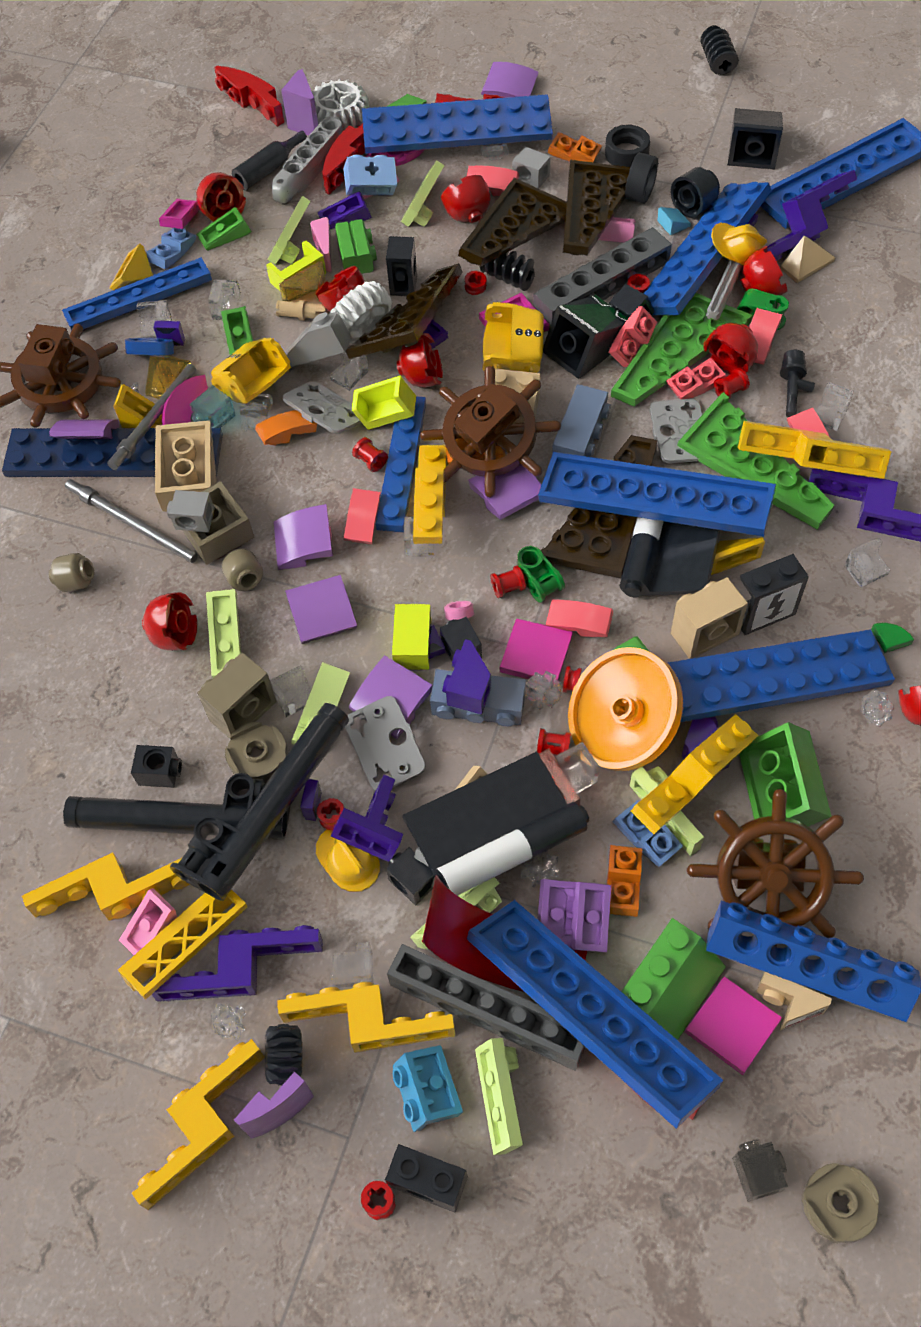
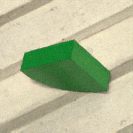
(891, 636)

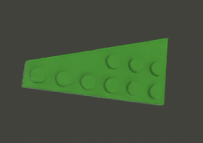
(672, 347)
(715, 444)

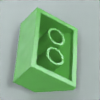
(785, 761)
(674, 978)

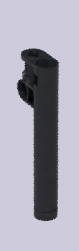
(167, 815)
(220, 862)

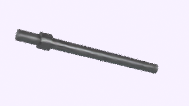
(128, 446)
(91, 497)

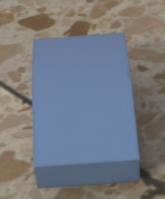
(172, 247)
(656, 846)

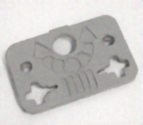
(334, 407)
(669, 414)
(376, 745)

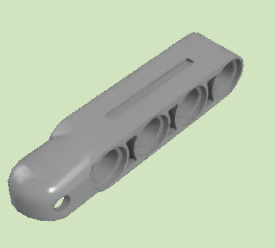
(306, 161)

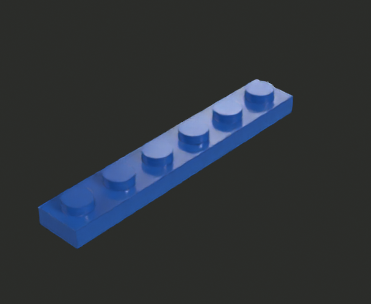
(146, 290)
(400, 470)

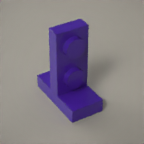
(370, 831)

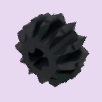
(282, 1053)

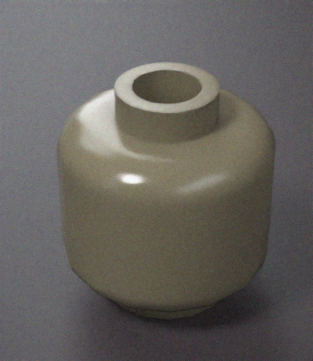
(242, 570)
(71, 572)

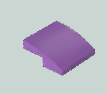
(509, 80)
(84, 429)
(512, 493)
(302, 537)
(321, 609)
(396, 681)
(576, 913)
(266, 1115)

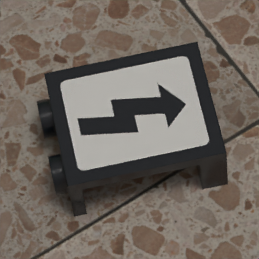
(774, 592)

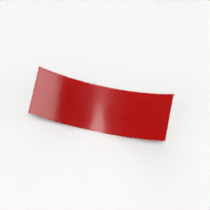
(447, 933)

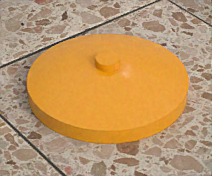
(626, 708)

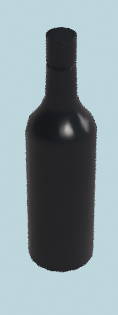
(266, 160)

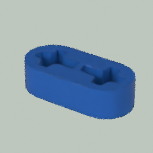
(149, 346)

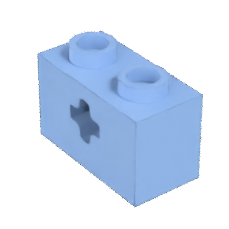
(370, 175)

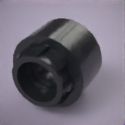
(695, 191)

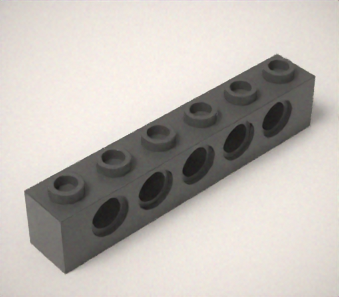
(606, 273)
(484, 1005)

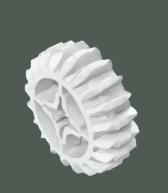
(342, 101)
(363, 308)

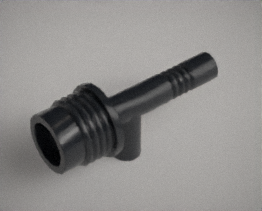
(794, 371)

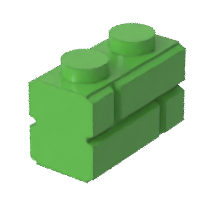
(354, 245)

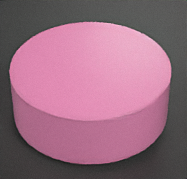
(458, 610)

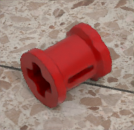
(732, 383)
(370, 454)
(508, 581)
(545, 737)
(378, 1188)

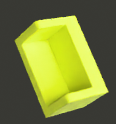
(311, 256)
(384, 402)
(411, 636)

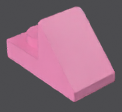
(148, 921)

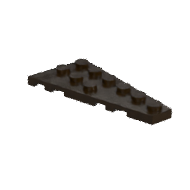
(592, 201)
(513, 220)
(406, 323)
(599, 539)

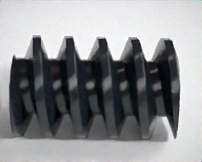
(719, 50)
(512, 270)

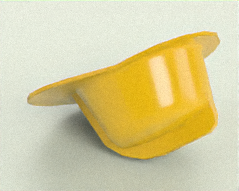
(737, 242)
(347, 865)

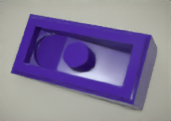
(346, 210)

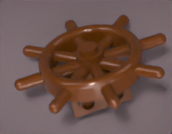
(47, 364)
(482, 420)
(777, 865)

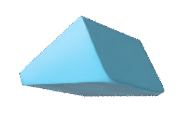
(672, 220)

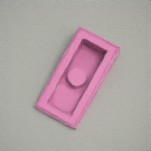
(322, 239)

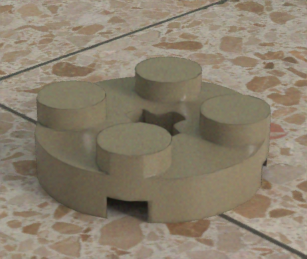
(250, 736)
(862, 1206)

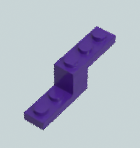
(806, 213)
(877, 502)
(239, 963)

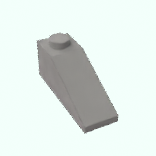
(321, 339)

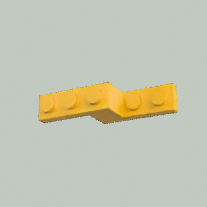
(814, 449)
(429, 495)
(694, 773)
(109, 884)
(366, 1017)
(199, 1123)

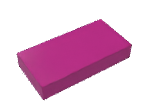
(179, 214)

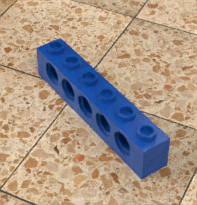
(858, 986)

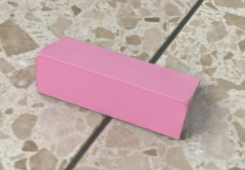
(619, 230)

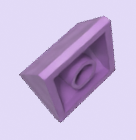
(299, 104)

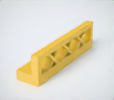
(176, 937)

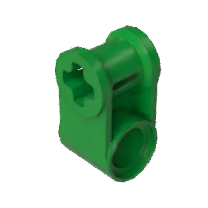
(756, 299)
(539, 578)

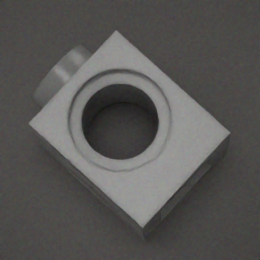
(532, 167)
(191, 511)

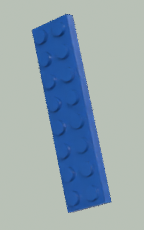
(457, 124)
(869, 157)
(697, 254)
(658, 493)
(780, 674)
(596, 1013)

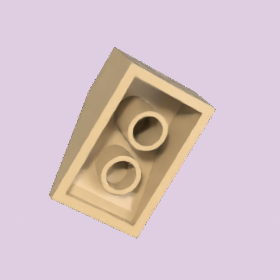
(183, 459)

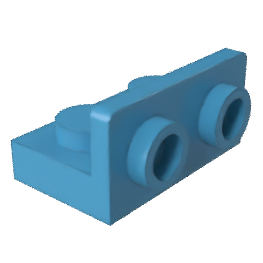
(426, 1087)

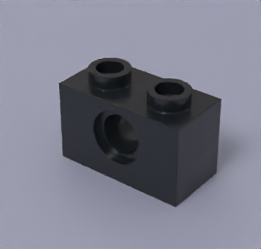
(401, 265)
(426, 1178)

